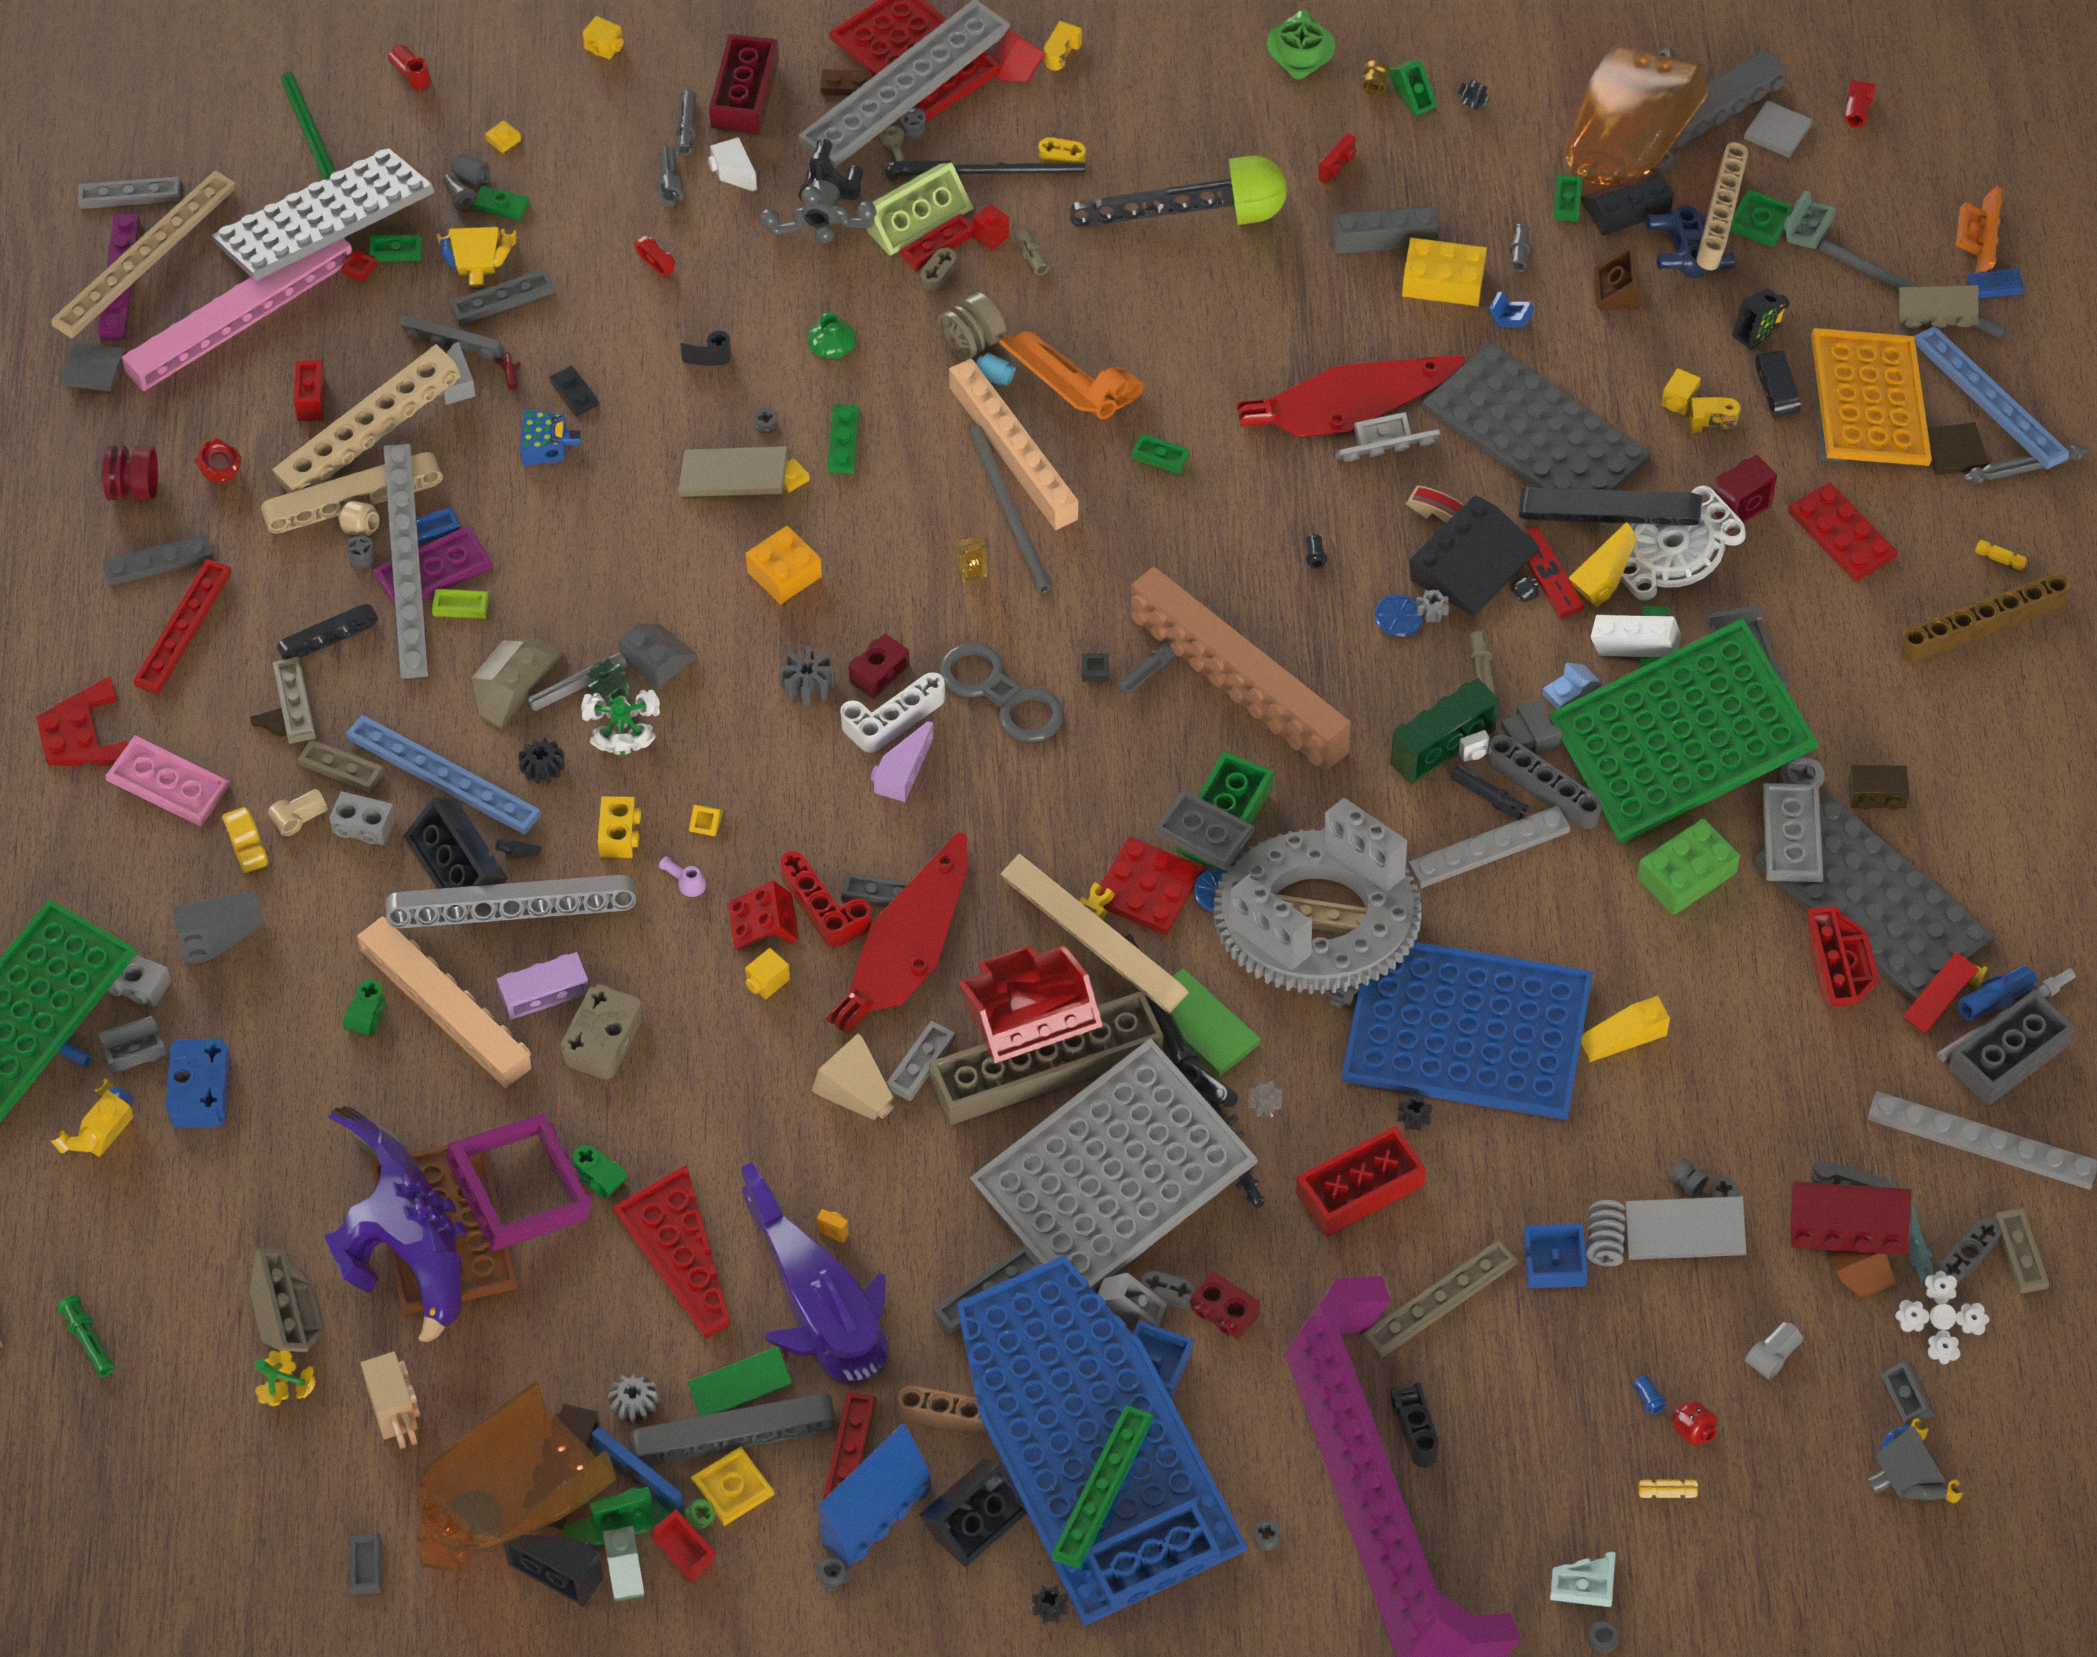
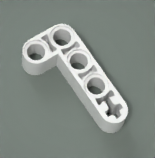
(893, 716)

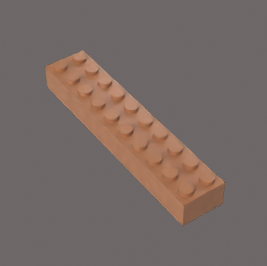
(1240, 669)

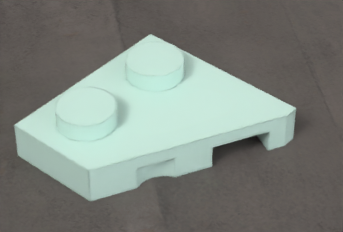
(1585, 1581)

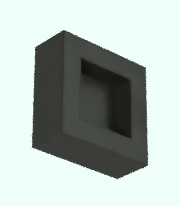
(1095, 667)

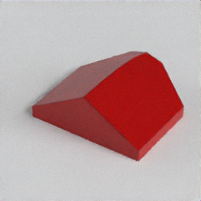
(1016, 57)

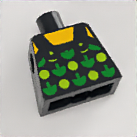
(1759, 317)

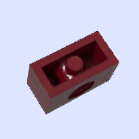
(873, 678)

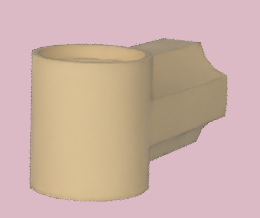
(291, 815)

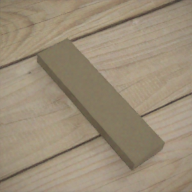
(294, 700)

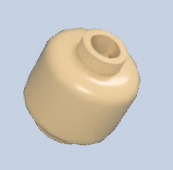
(358, 518)

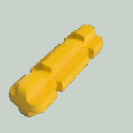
(2001, 555)
(1668, 1488)

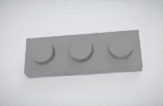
(915, 1066)

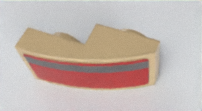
(1430, 501)

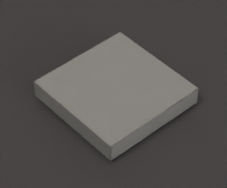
(1778, 129)

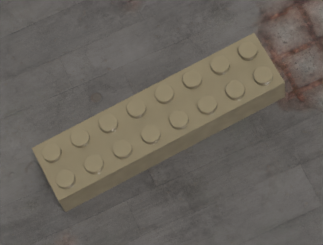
(975, 1085)

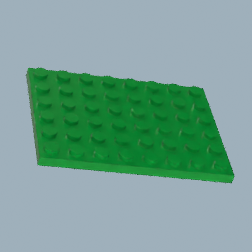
(1682, 731)

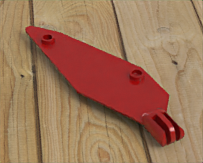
(1348, 395)
(906, 938)

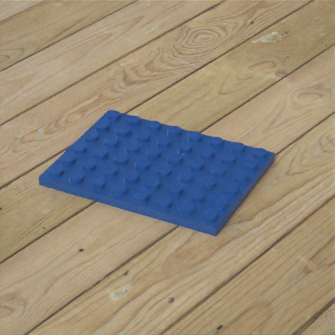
(1471, 1030)

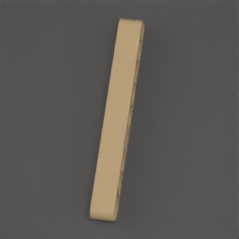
(1094, 933)

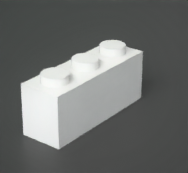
(1635, 635)

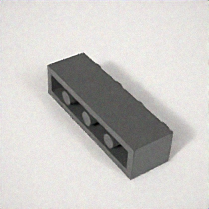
(1382, 229)

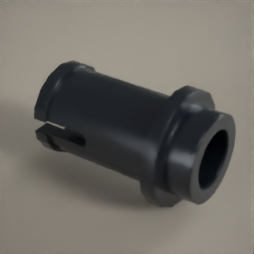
(1316, 557)

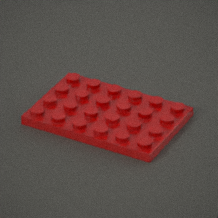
(893, 27)

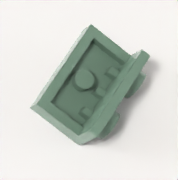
(1808, 222)

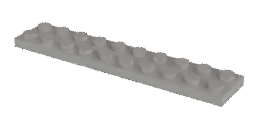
(906, 81)

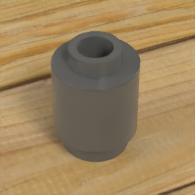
(470, 169)

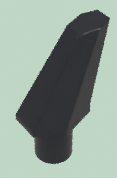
(517, 848)

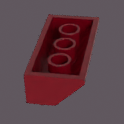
(1851, 1218)

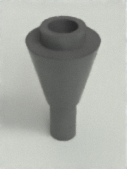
(461, 195)

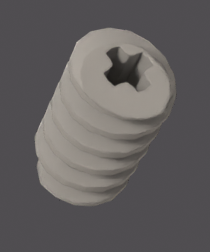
(1605, 1233)

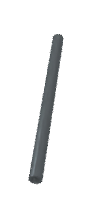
(1895, 280)
(1010, 509)

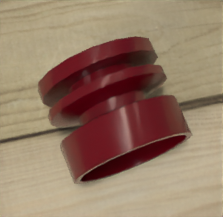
(125, 473)

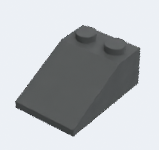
(216, 924)

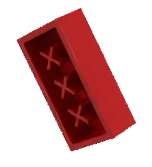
(1360, 1181)

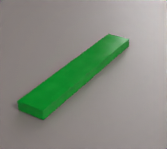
(1102, 1487)

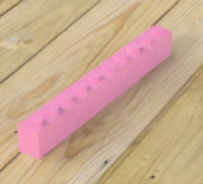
(229, 315)

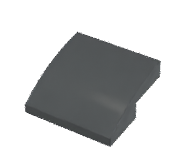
(93, 366)

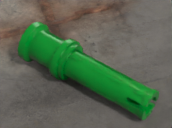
(81, 1325)

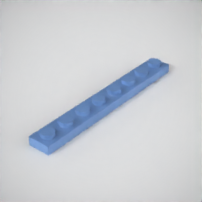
(1991, 397)
(443, 774)

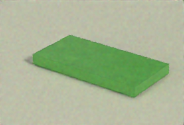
(1211, 1027)

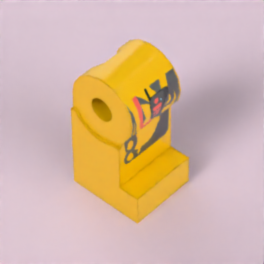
(1060, 44)
(1713, 412)

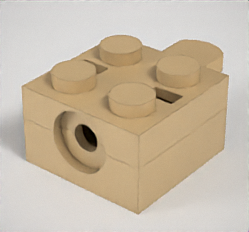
(391, 1397)

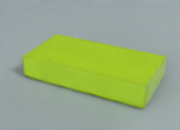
(460, 603)

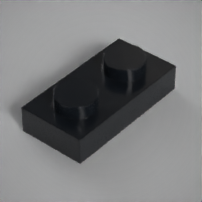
(574, 390)

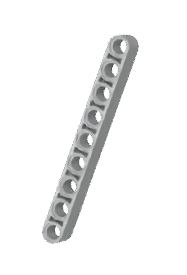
(499, 909)

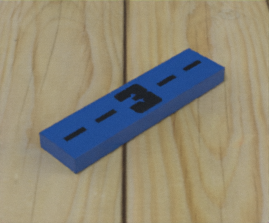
(638, 1471)

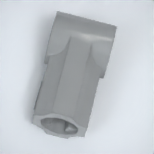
(1770, 1355)

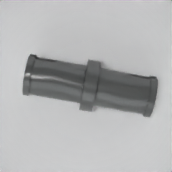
(1520, 248)

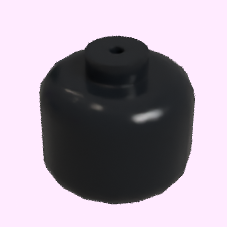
(1525, 588)

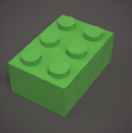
(1688, 866)

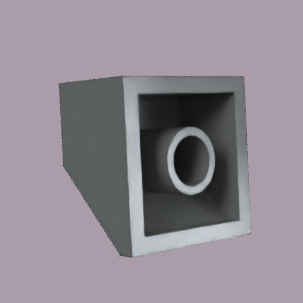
(655, 653)

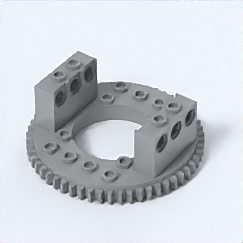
(1278, 938)

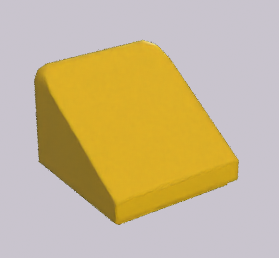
(705, 820)

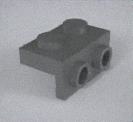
(132, 1044)

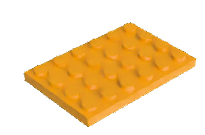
(1870, 397)

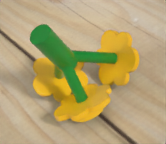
(280, 1367)

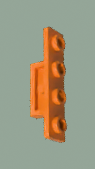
(1979, 229)

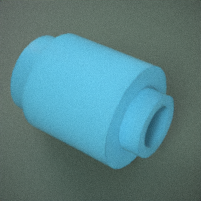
(996, 369)

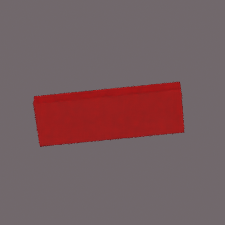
(945, 236)
(1940, 993)

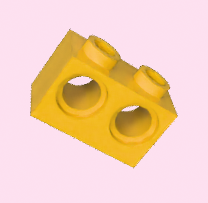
(614, 827)

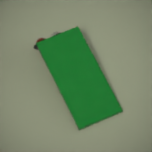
(741, 1382)

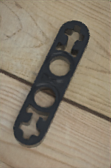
(354, 622)

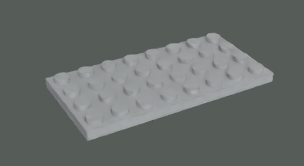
(322, 213)

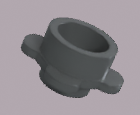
(832, 1565)

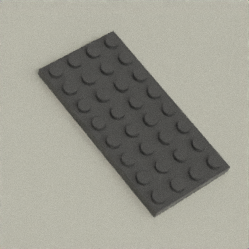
(1533, 426)
(1906, 915)

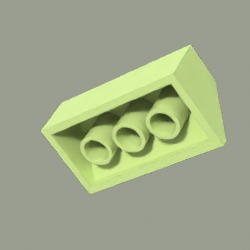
(918, 208)

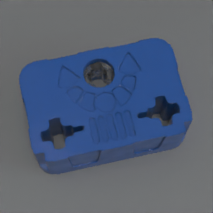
(198, 1083)

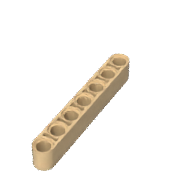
(1722, 206)
(328, 498)

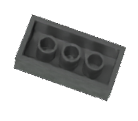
(2011, 1048)

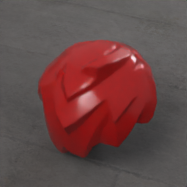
(218, 461)

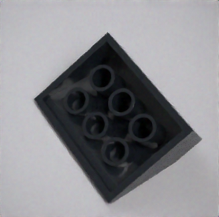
(1472, 556)

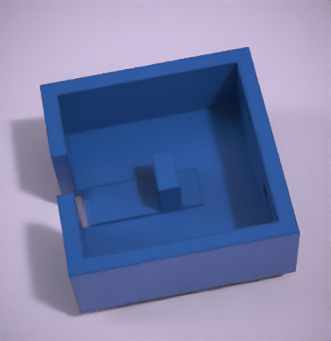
(1555, 1255)
(1167, 1352)

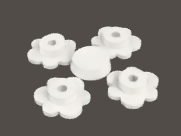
(1942, 1317)

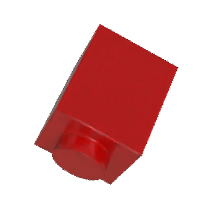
(991, 227)

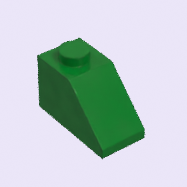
(1413, 86)

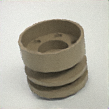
(972, 326)

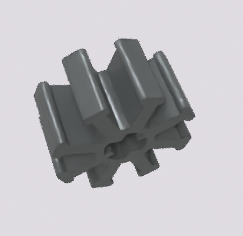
(807, 675)

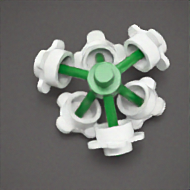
(621, 713)

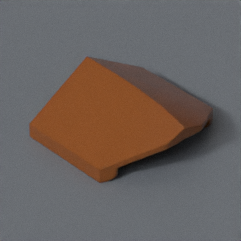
(1863, 1272)

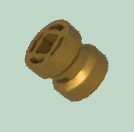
(1374, 77)

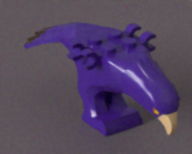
(407, 1218)

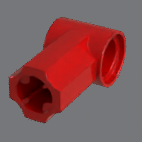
(411, 66)
(1859, 99)

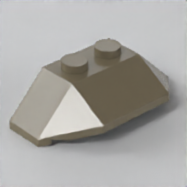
(511, 677)
(284, 1302)

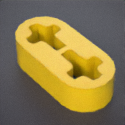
(1061, 151)

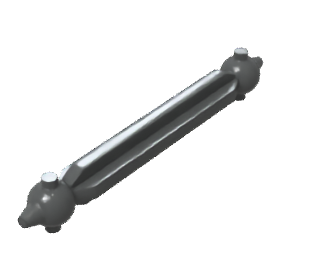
(2017, 466)

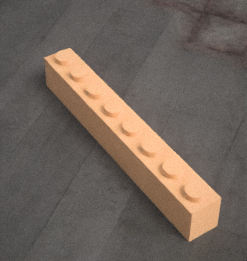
(1013, 444)
(445, 1002)

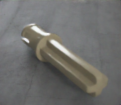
(1482, 657)

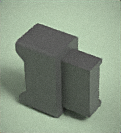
(1532, 728)

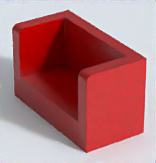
(309, 390)
(683, 1546)

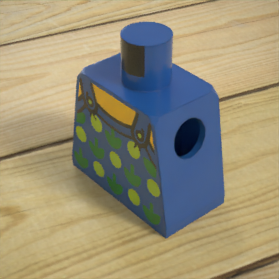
(545, 437)

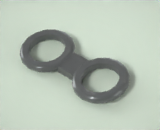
(1002, 692)

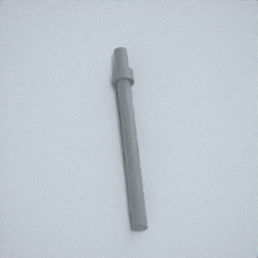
(2047, 988)

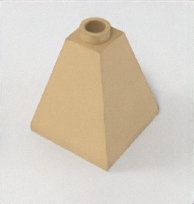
(854, 1081)

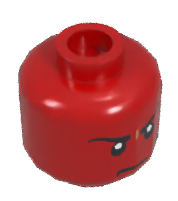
(1695, 1423)

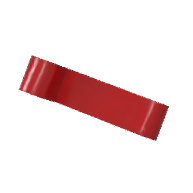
(818, 897)

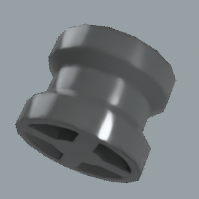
(913, 124)
(361, 545)

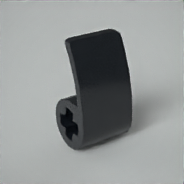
(716, 353)

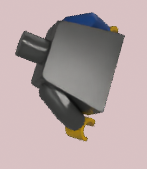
(1911, 1467)

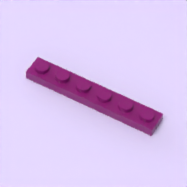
(115, 316)

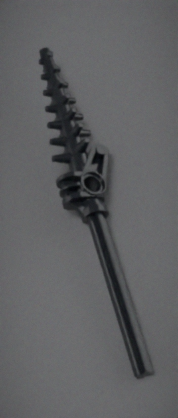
(1206, 1084)

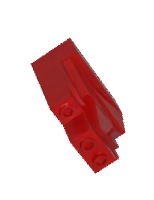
(1030, 1001)

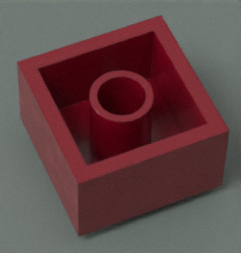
(1746, 488)

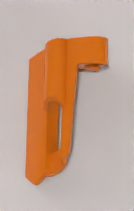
(1101, 395)

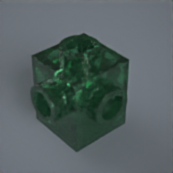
(608, 681)

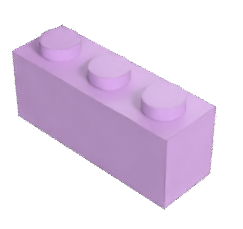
(543, 985)

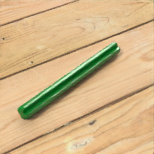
(307, 125)

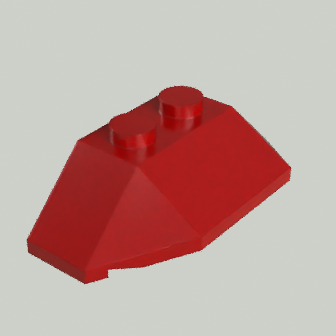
(1840, 957)

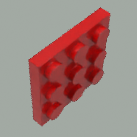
(1149, 885)

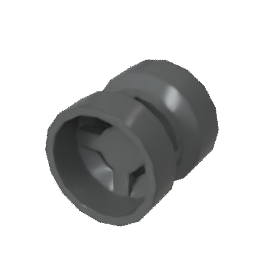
(1688, 1178)

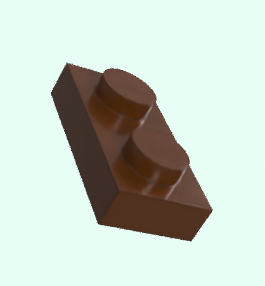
(843, 81)

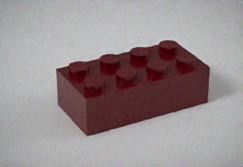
(744, 83)

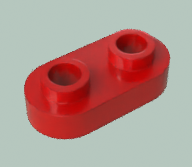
(654, 256)

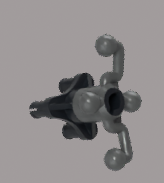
(821, 196)

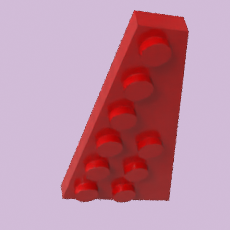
(673, 1239)

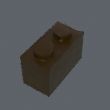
(1878, 786)

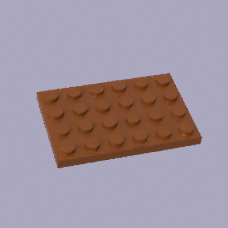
(482, 1270)

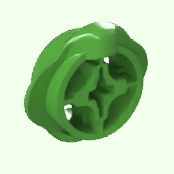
(1300, 45)

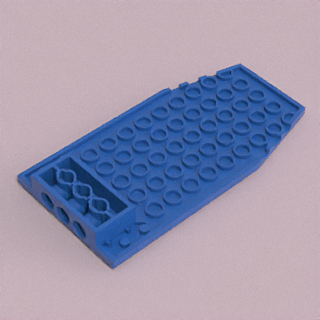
(1049, 1389)

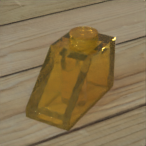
(970, 558)

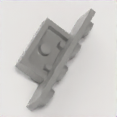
(1384, 434)

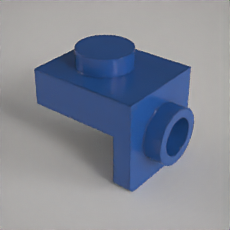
(1510, 313)

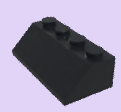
(452, 847)

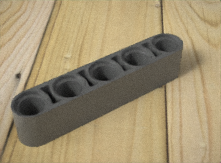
(1550, 792)

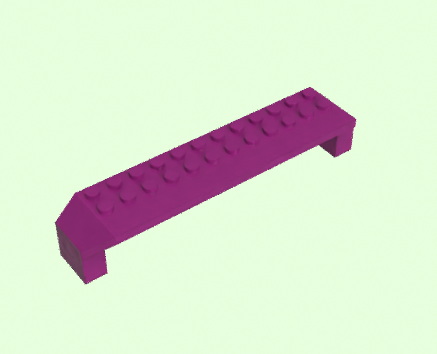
(1412, 1609)

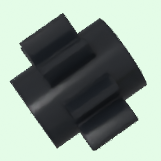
(1474, 94)
(1414, 1113)
(1056, 1600)

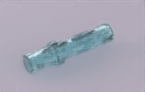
(1920, 1255)

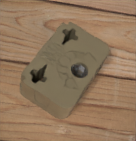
(601, 1032)

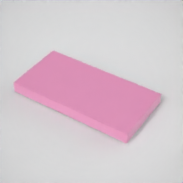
(167, 780)

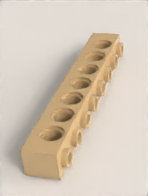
(368, 421)

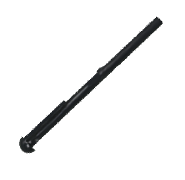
(910, 168)

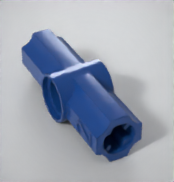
(1997, 993)

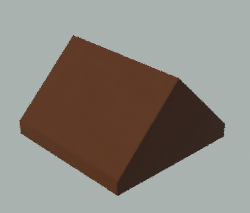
(1618, 280)

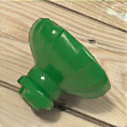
(831, 337)

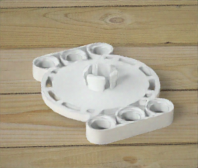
(1693, 550)

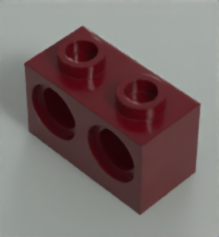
(1230, 1300)

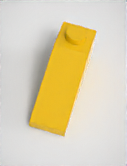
(1603, 570)
(1627, 1029)

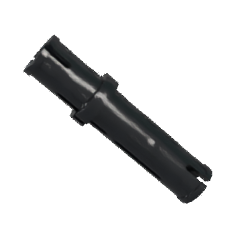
(1499, 798)

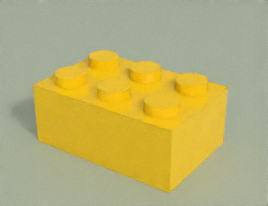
(1444, 272)

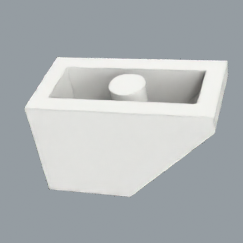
(732, 164)

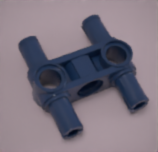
(1686, 231)

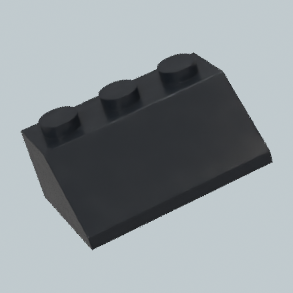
(1629, 203)
(974, 1511)

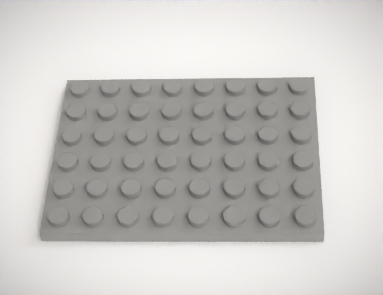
(1115, 1167)

